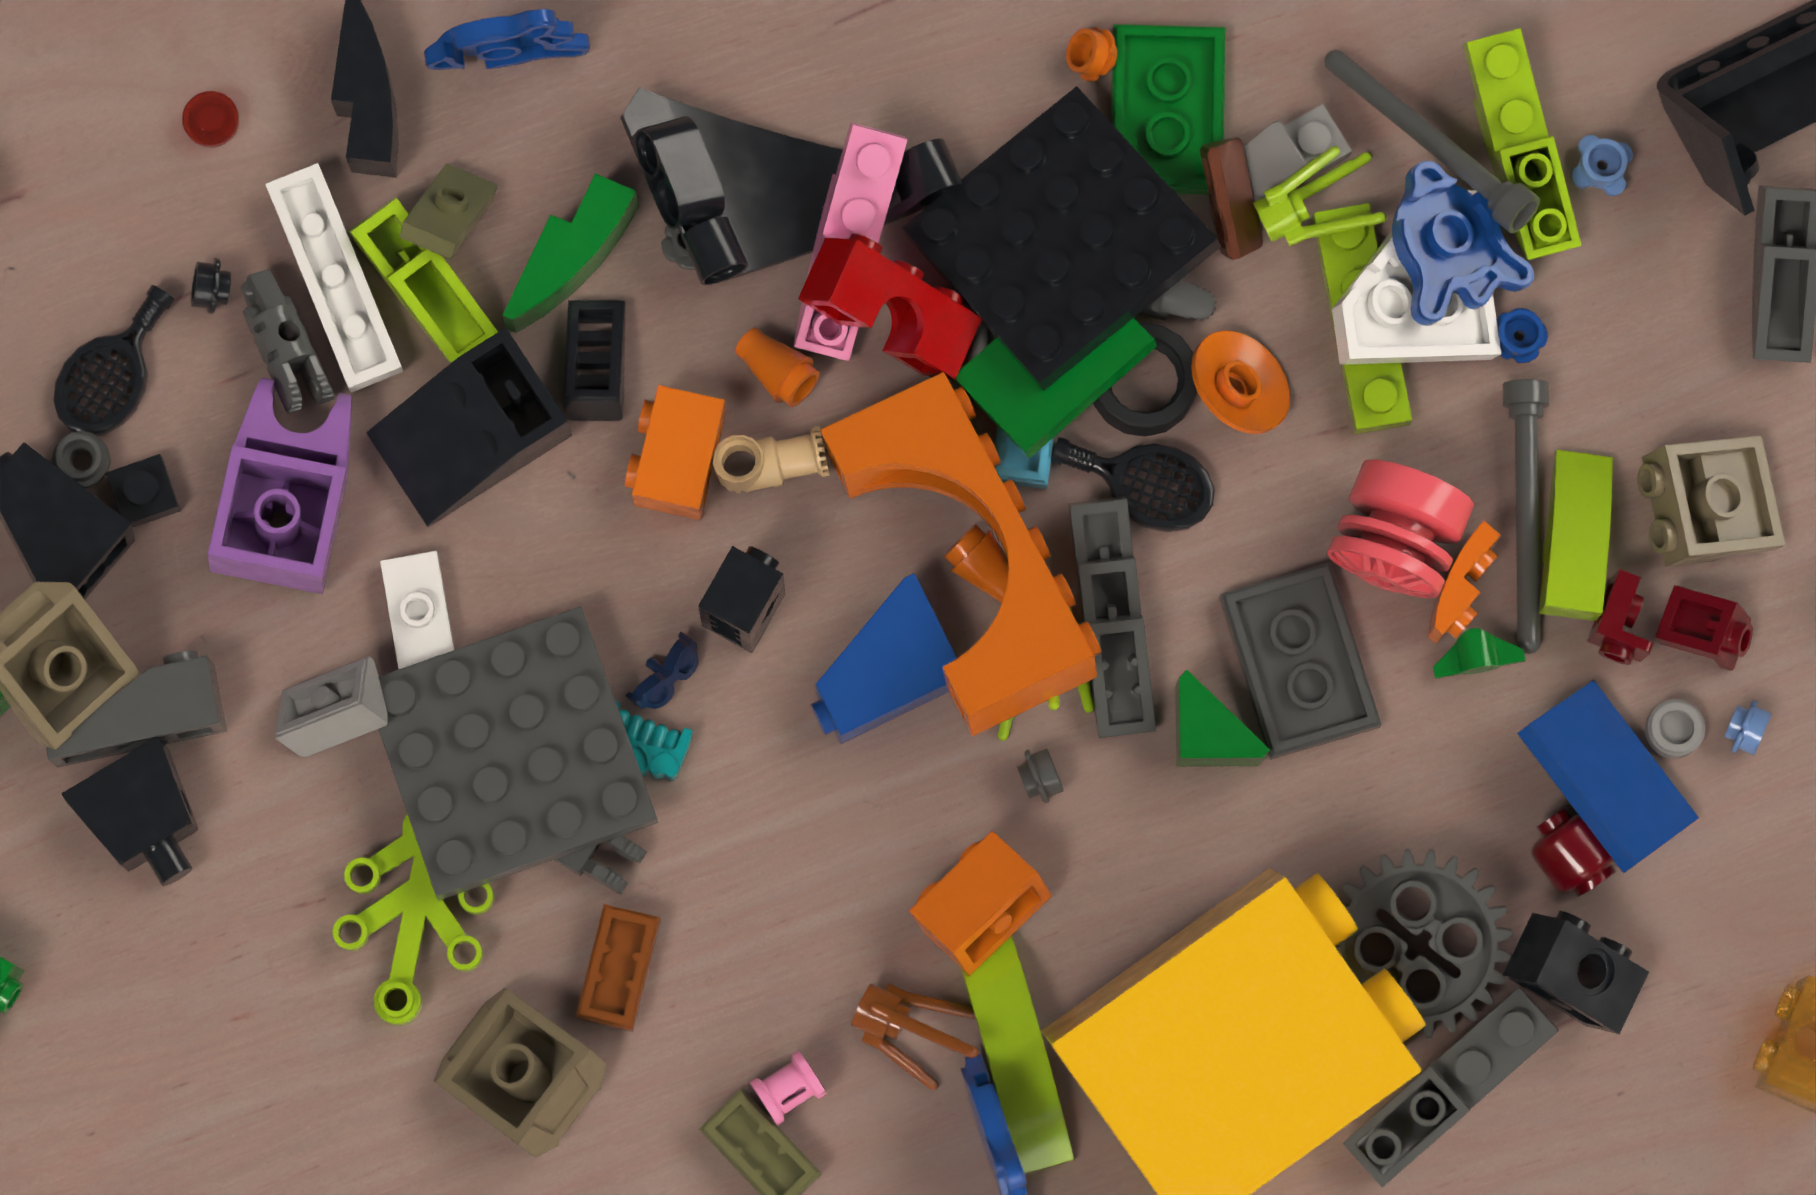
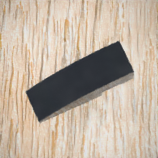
(365, 95)

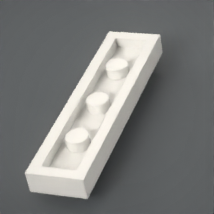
(334, 278)

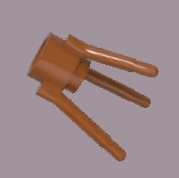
(883, 1015)

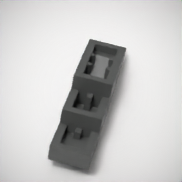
(1113, 610)

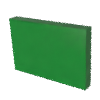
(1170, 97)
(1034, 415)

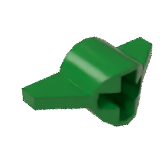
(1477, 653)

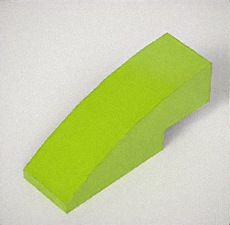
(422, 283)
(1577, 536)

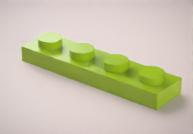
(1376, 390)

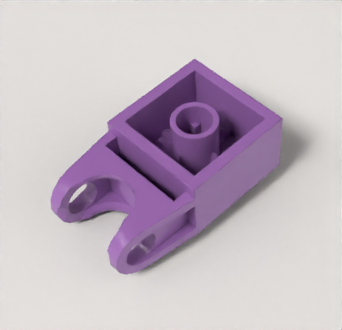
(285, 474)

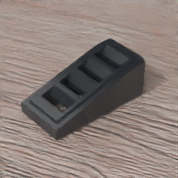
(594, 395)

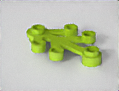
(415, 902)

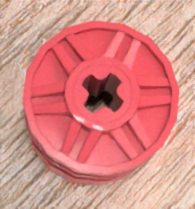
(1404, 517)

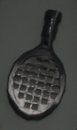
(143, 322)
(1088, 461)

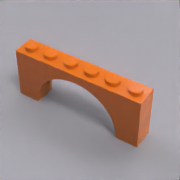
(929, 444)

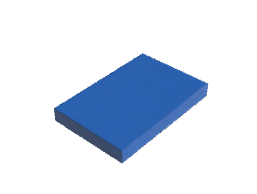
(1608, 776)

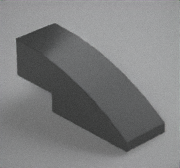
(1784, 274)

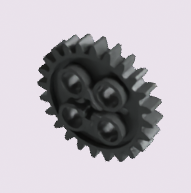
(1452, 902)

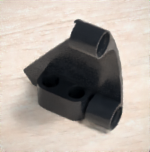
(750, 192)

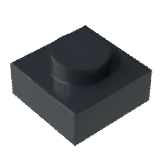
(143, 491)

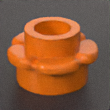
(1091, 53)

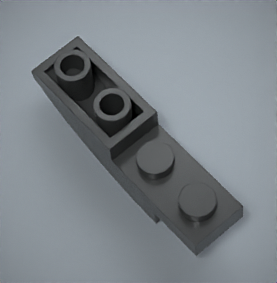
(1450, 1086)

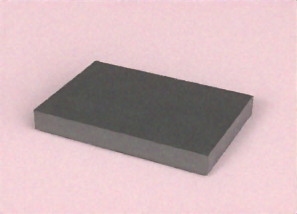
(1300, 661)

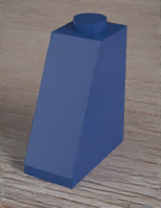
(886, 667)

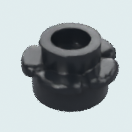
(210, 285)

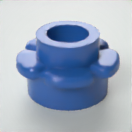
(1534, 335)

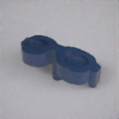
(659, 687)

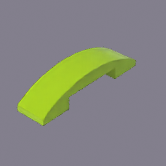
(1018, 1059)

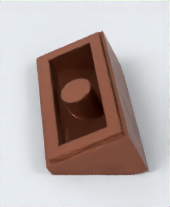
(1231, 197)

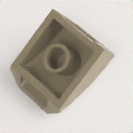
(57, 661)
(521, 1073)

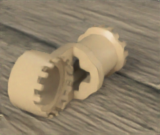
(773, 460)

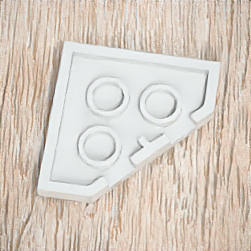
(1377, 324)

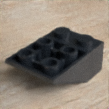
(469, 428)

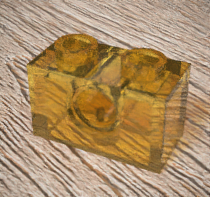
(1780, 1063)

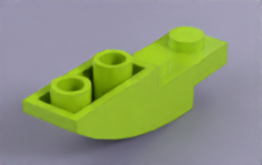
(1519, 139)

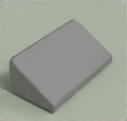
(331, 708)

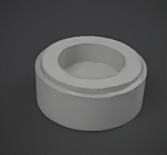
(1674, 729)

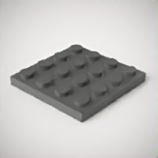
(511, 753)

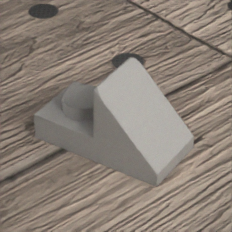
(1287, 148)

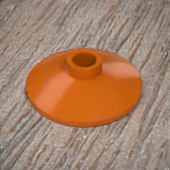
(1240, 382)

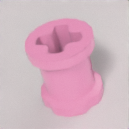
(787, 1088)

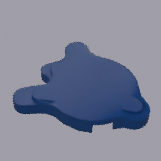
(507, 41)
(1451, 245)
(993, 1128)

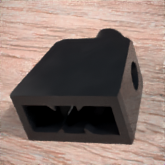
(138, 811)

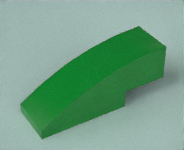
(570, 251)

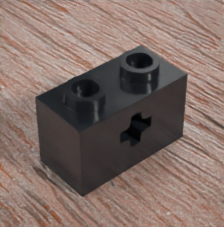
(743, 597)

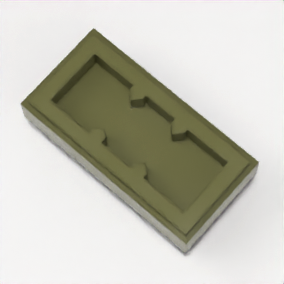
(448, 211)
(759, 1148)

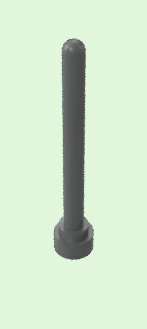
(1510, 203)
(1525, 403)

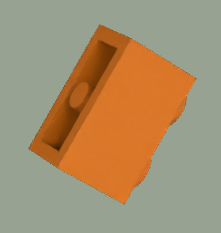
(676, 452)
(980, 902)

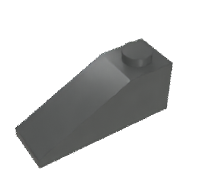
(163, 702)

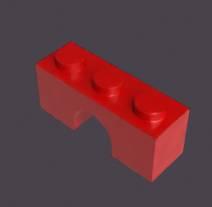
(928, 323)

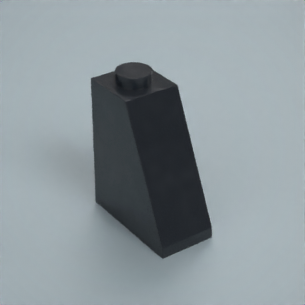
(58, 523)

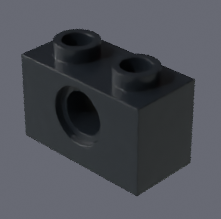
(1548, 965)

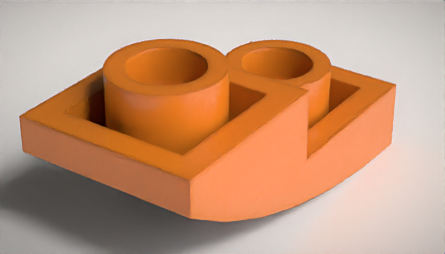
(1453, 605)

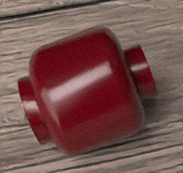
(1571, 854)

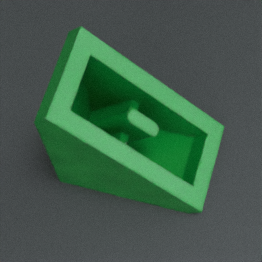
(1209, 731)

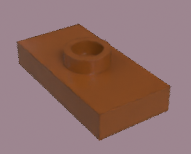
(618, 968)

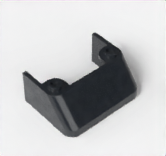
(1744, 100)

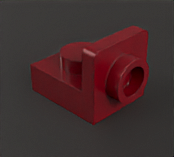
(1619, 610)
(1705, 626)

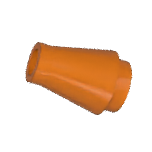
(779, 368)
(980, 562)

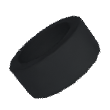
(1169, 415)

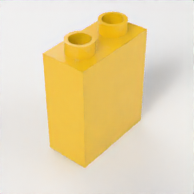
(1240, 1041)

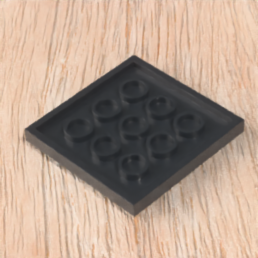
(1061, 238)

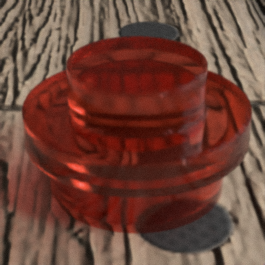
(210, 119)

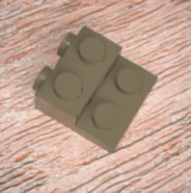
(1710, 500)

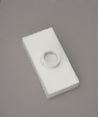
(417, 607)

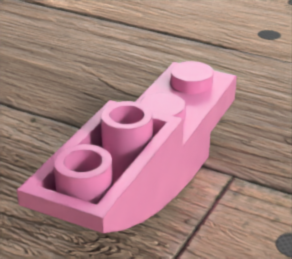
(857, 205)

